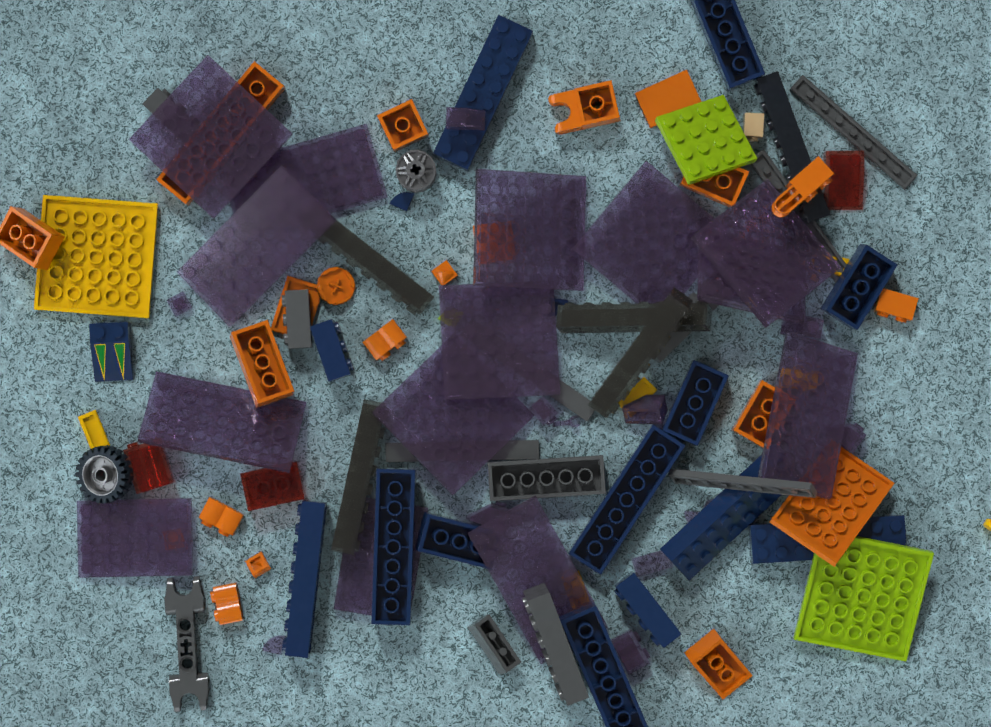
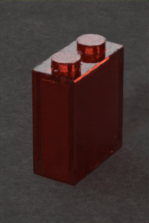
(149, 466)

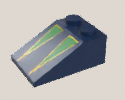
(111, 351)

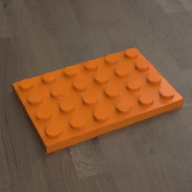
(833, 524)

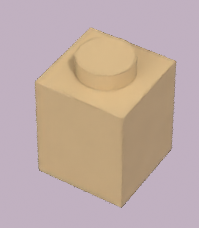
(753, 126)

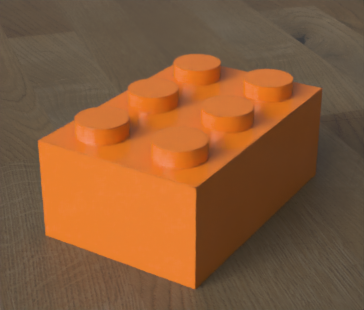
(720, 188)
(29, 238)
(755, 416)

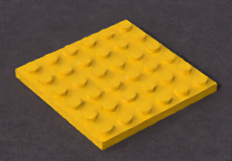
(102, 259)

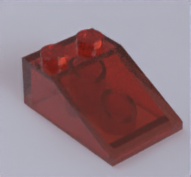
(847, 182)

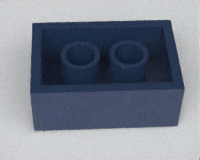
(332, 350)

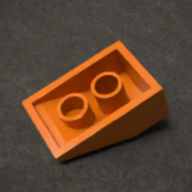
(718, 664)

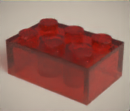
(272, 487)

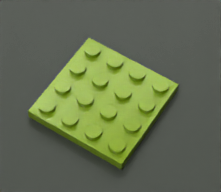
(705, 139)

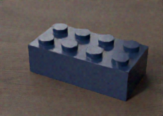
(858, 286)
(695, 402)
(448, 539)
(648, 610)

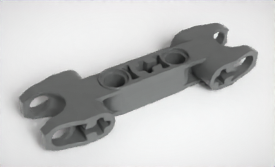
(188, 678)

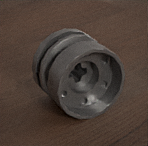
(426, 175)

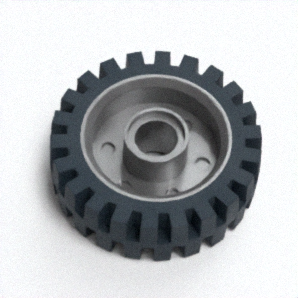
(91, 475)

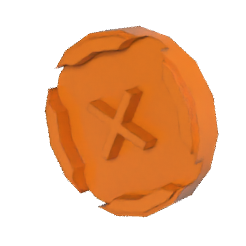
(335, 286)

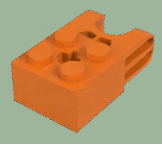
(581, 111)
(802, 187)

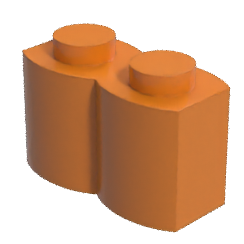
(385, 340)
(221, 516)
(227, 603)

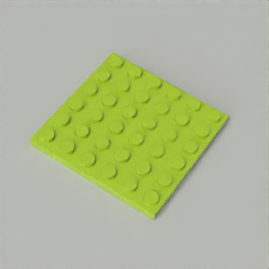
(866, 599)

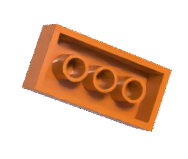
(261, 363)

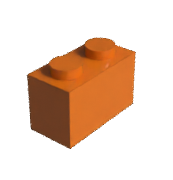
(896, 305)

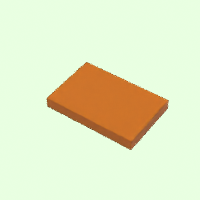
(667, 96)
(295, 284)

